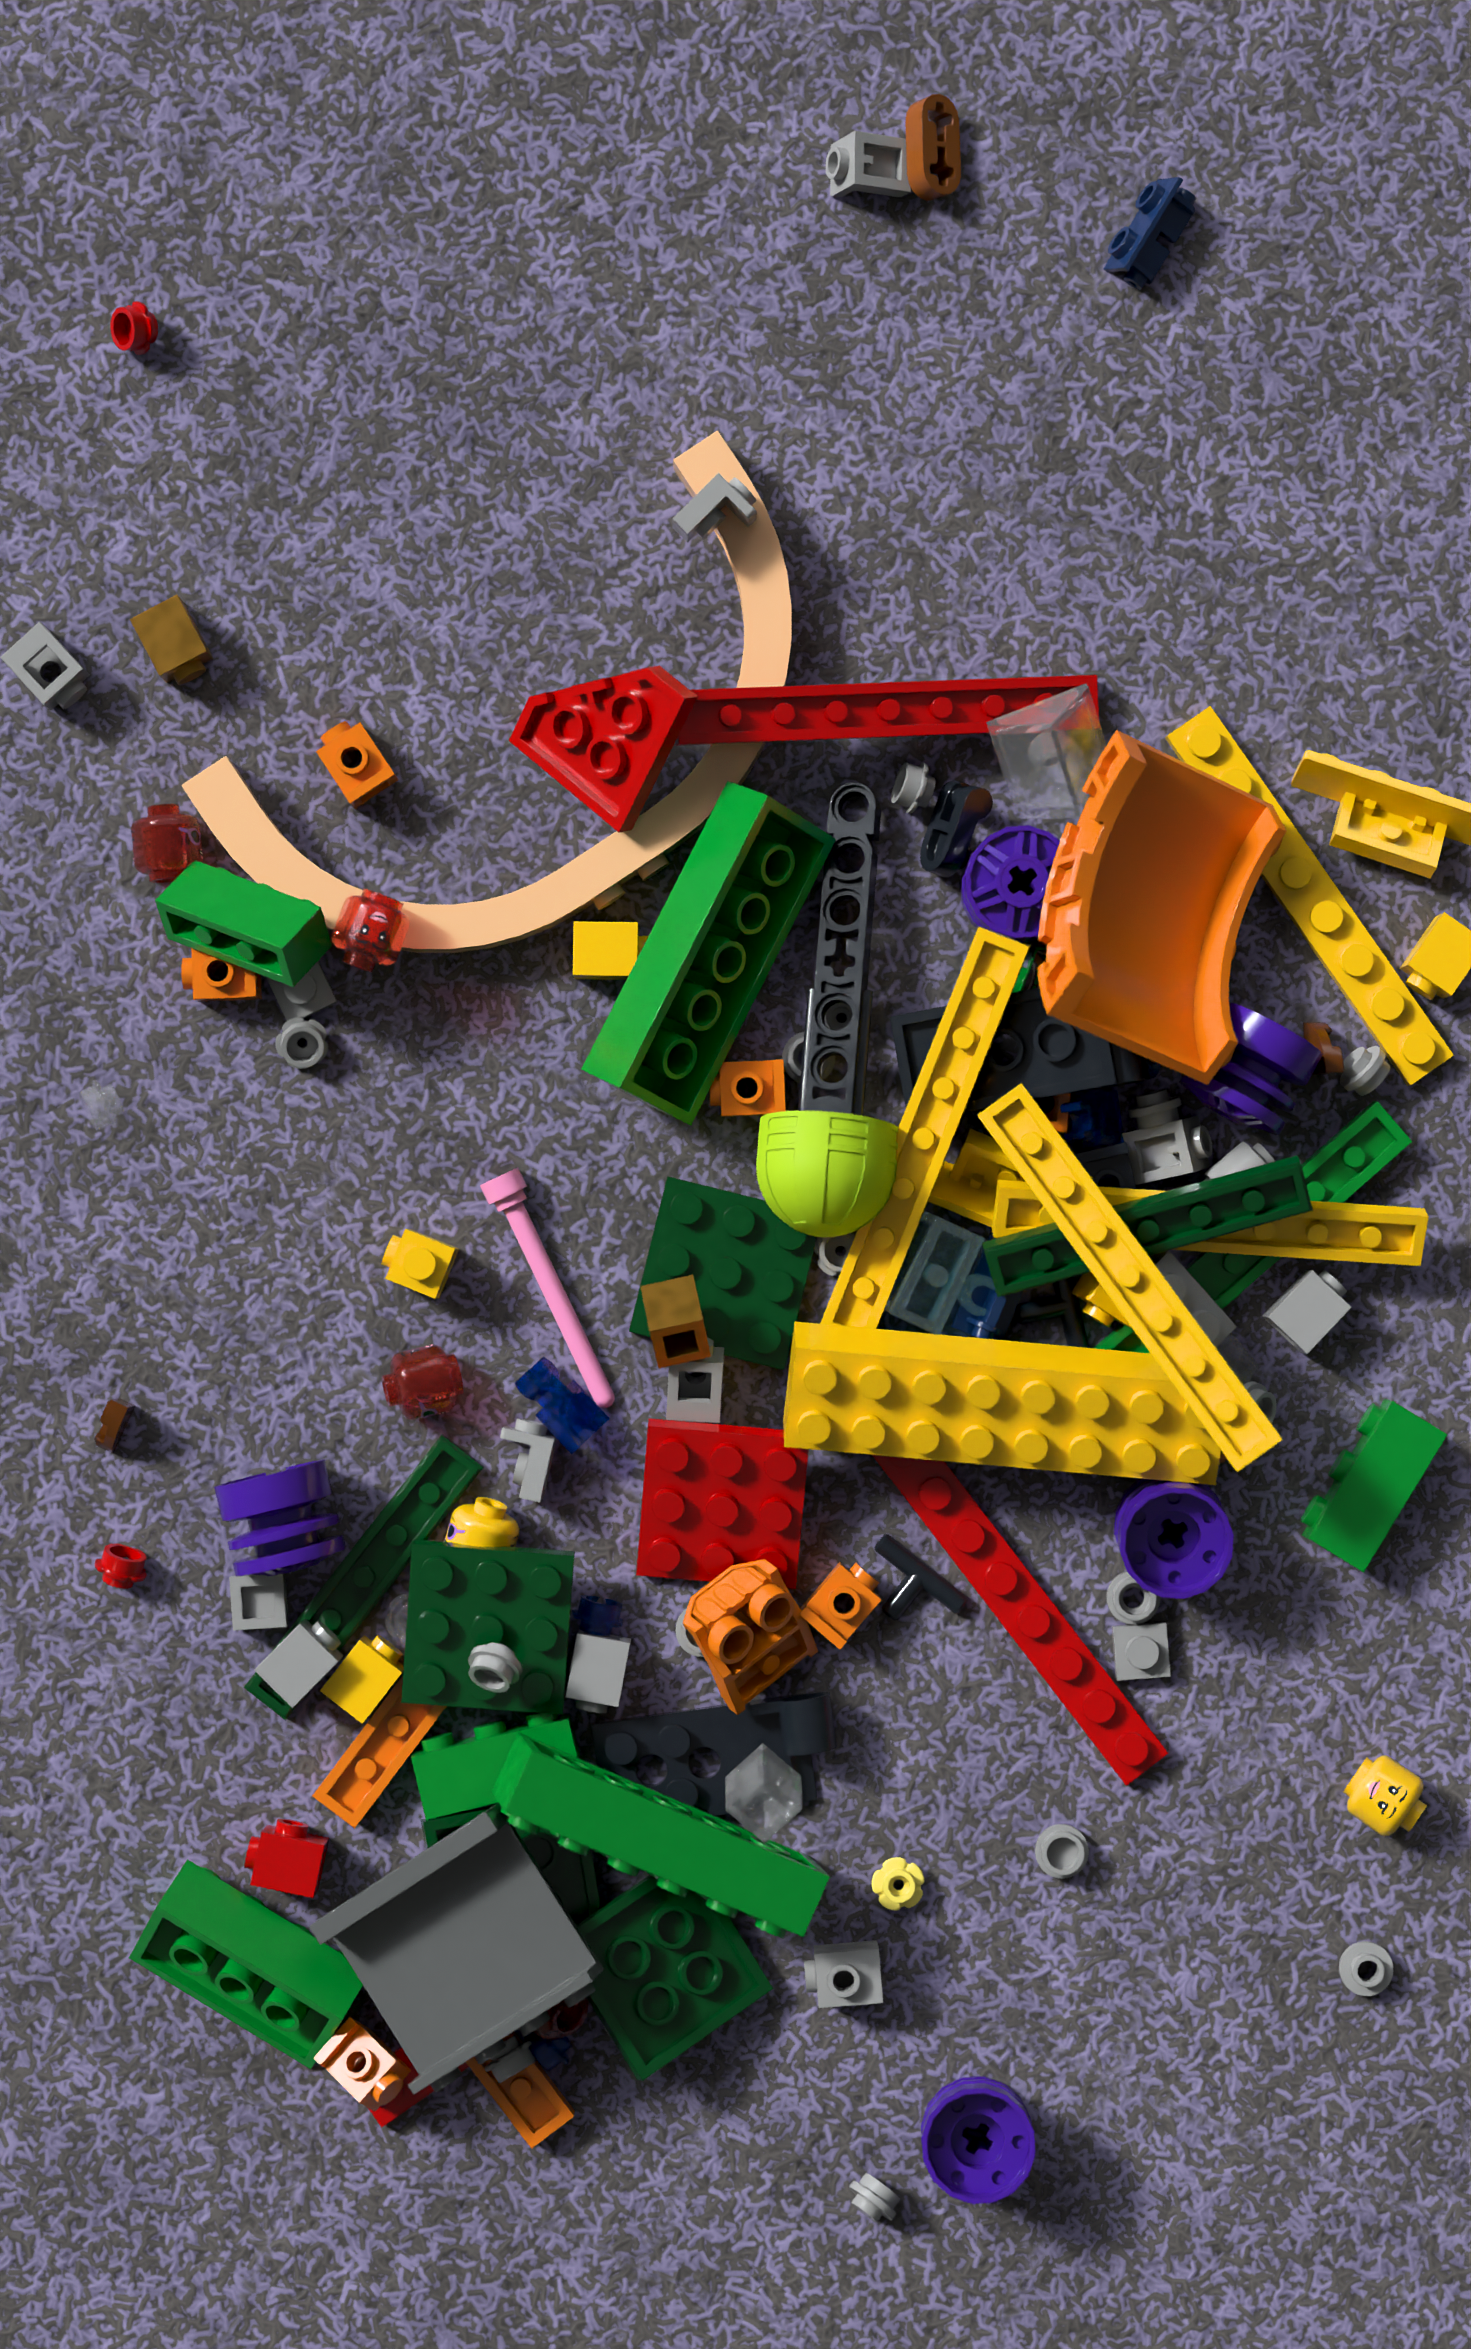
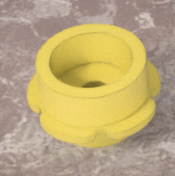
(896, 1869)

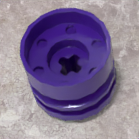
(988, 875)
(1252, 1076)
(280, 1519)
(1176, 1565)
(986, 2170)

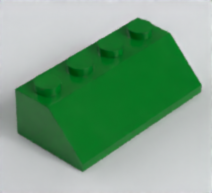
(247, 1963)

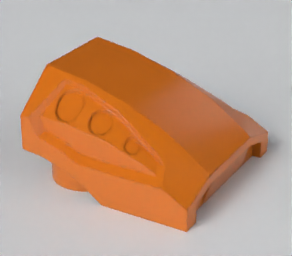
(748, 1630)

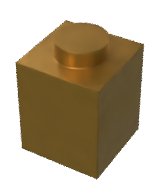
(172, 641)
(675, 1321)

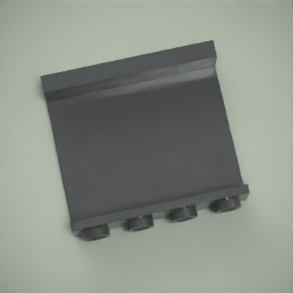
(463, 1948)

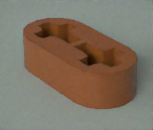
(933, 147)

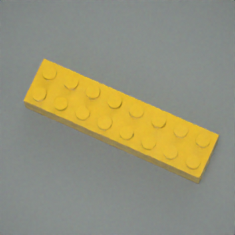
(991, 1404)

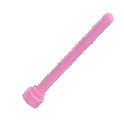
(508, 1196)

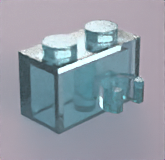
(937, 1275)

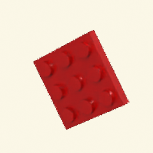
(719, 1500)

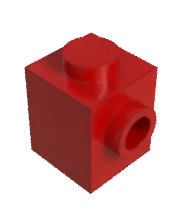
(287, 1858)

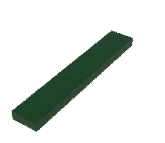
(1158, 1223)
(383, 1551)

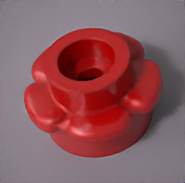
(134, 328)
(119, 1571)

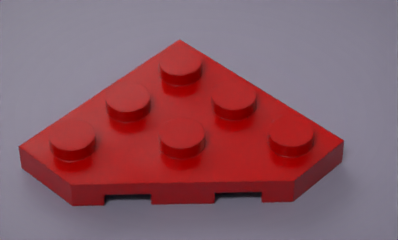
(607, 738)

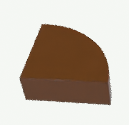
(1332, 1056)
(114, 1423)

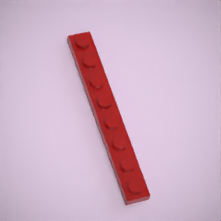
(864, 709)
(1027, 1613)

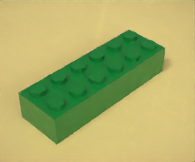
(709, 952)
(659, 1835)

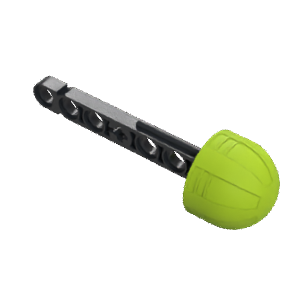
(828, 1162)

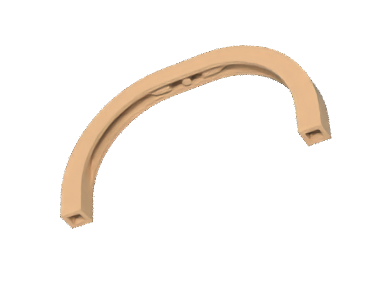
(599, 872)

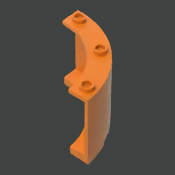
(1152, 906)

